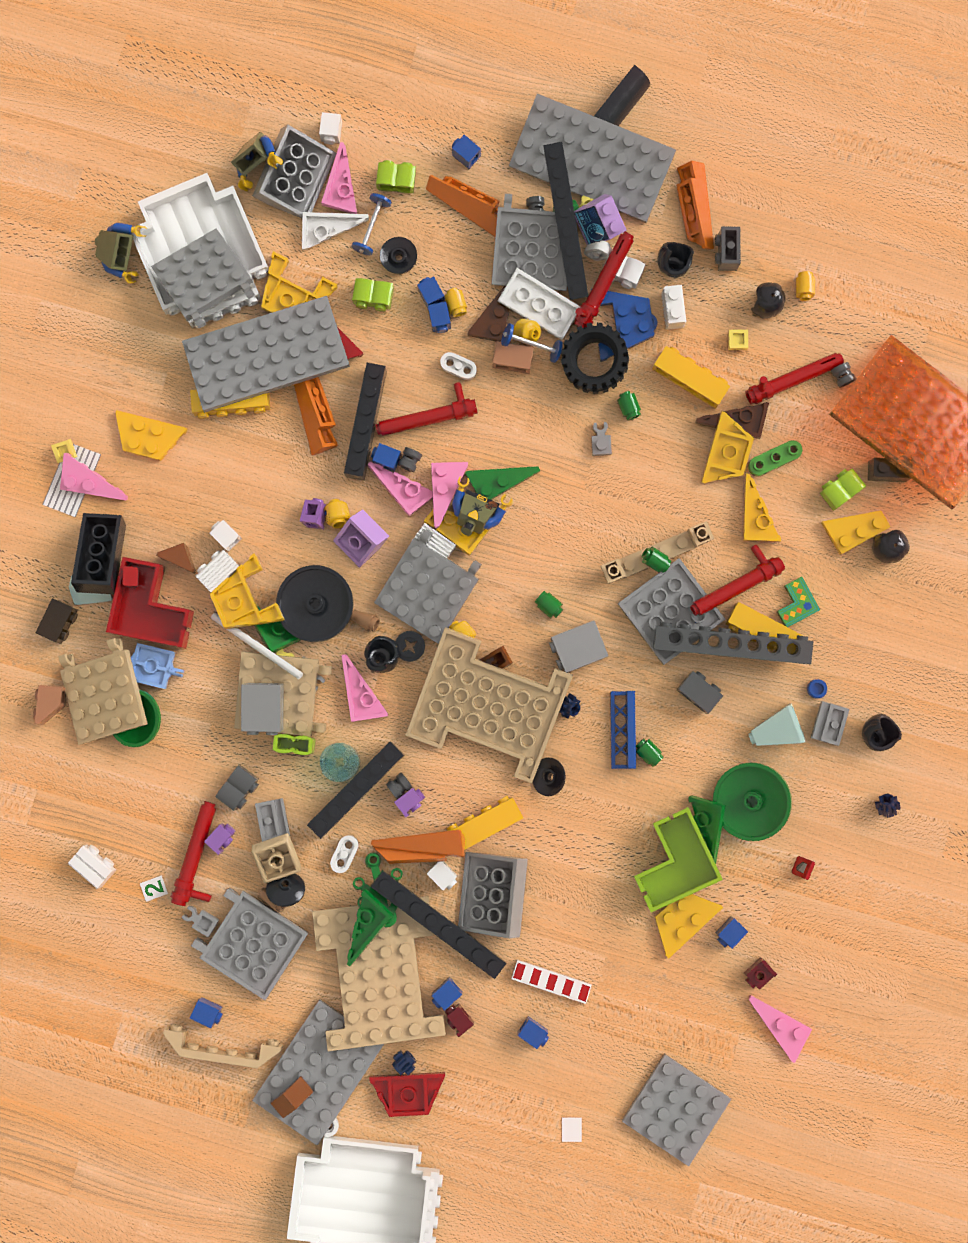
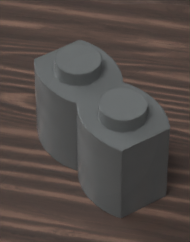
(237, 788)

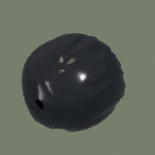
(674, 259)
(766, 305)
(884, 548)
(388, 653)
(881, 733)

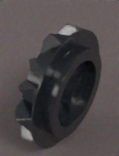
(419, 647)

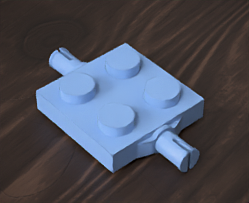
(154, 665)

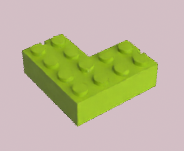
(689, 865)

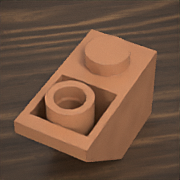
(49, 702)

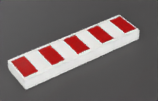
(551, 981)

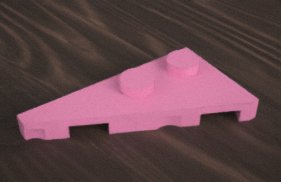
(339, 188)
(80, 479)
(444, 486)
(406, 493)
(361, 699)
(787, 1031)

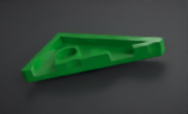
(497, 481)
(275, 635)
(709, 820)
(370, 921)

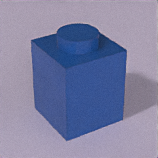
(466, 151)
(430, 291)
(439, 317)
(386, 456)
(731, 933)
(446, 994)
(207, 1013)
(533, 1033)

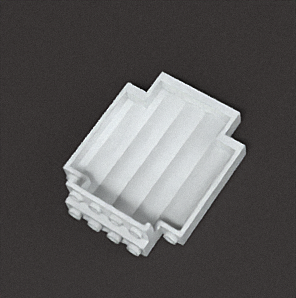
(185, 215)
(363, 1194)

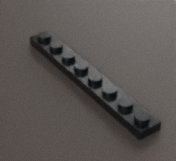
(565, 220)
(438, 924)

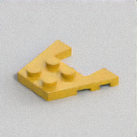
(284, 294)
(235, 602)

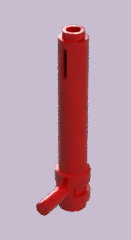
(590, 307)
(768, 389)
(457, 410)
(762, 573)
(184, 883)

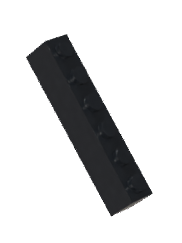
(365, 421)
(355, 790)

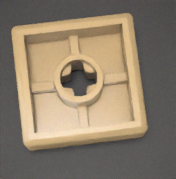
(270, 867)

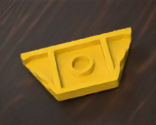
(147, 436)
(728, 451)
(683, 920)

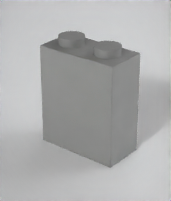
(578, 647)
(262, 708)

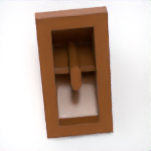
(179, 556)
(498, 658)
(292, 1097)

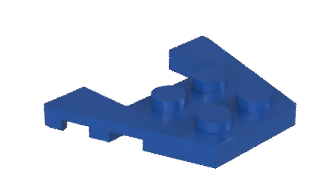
(631, 319)

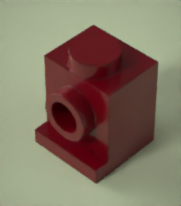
(759, 966)
(458, 1019)

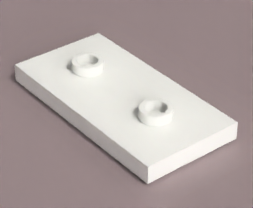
(539, 303)

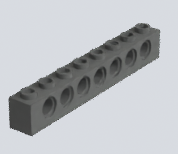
(802, 655)

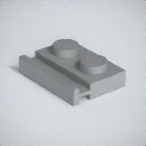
(830, 723)
(272, 819)

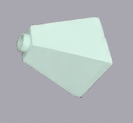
(778, 729)

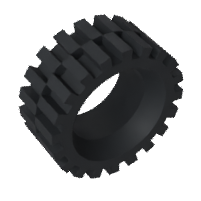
(590, 335)

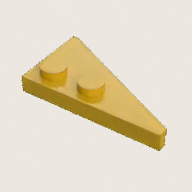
(757, 522)

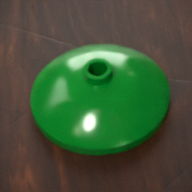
(145, 734)

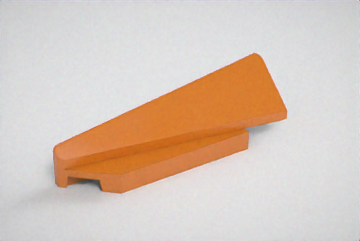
(466, 200)
(695, 204)
(316, 415)
(421, 847)

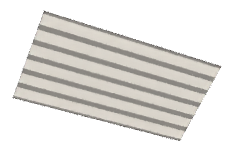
(69, 501)

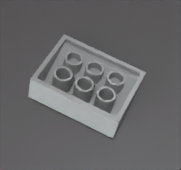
(301, 176)
(492, 894)

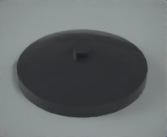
(315, 603)

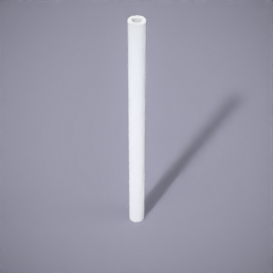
(260, 648)

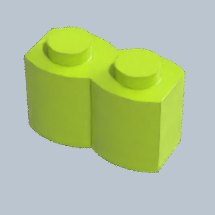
(396, 177)
(372, 294)
(842, 489)
(299, 745)

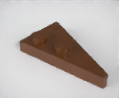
(491, 322)
(749, 418)

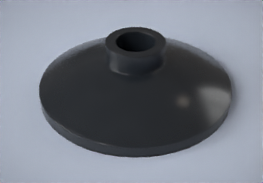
(395, 247)
(543, 781)
(287, 895)

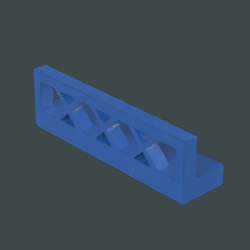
(630, 729)

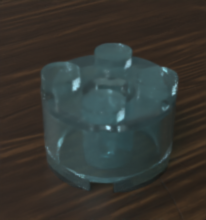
(329, 764)

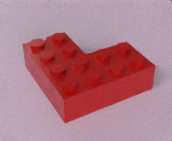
(139, 615)

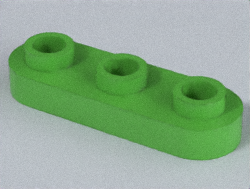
(767, 461)

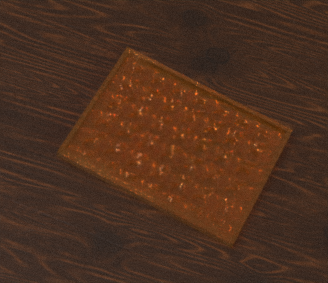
(911, 419)

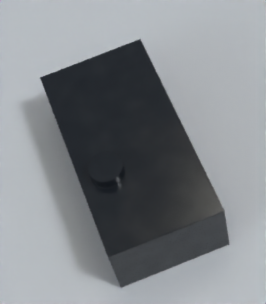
(98, 553)

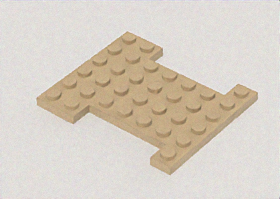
(486, 704)
(381, 986)

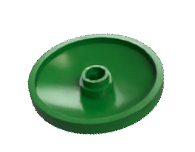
(755, 801)

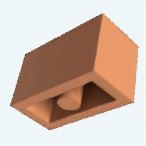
(513, 357)

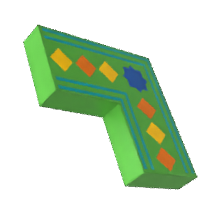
(802, 605)

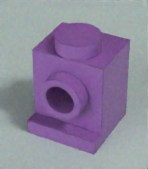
(313, 514)
(410, 801)
(220, 838)

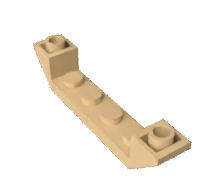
(672, 547)
(177, 1035)

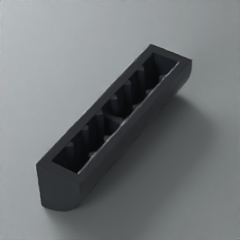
(624, 97)

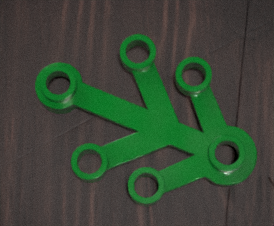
(375, 872)

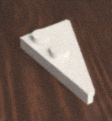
(323, 226)

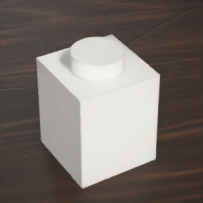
(330, 128)
(225, 535)
(442, 875)

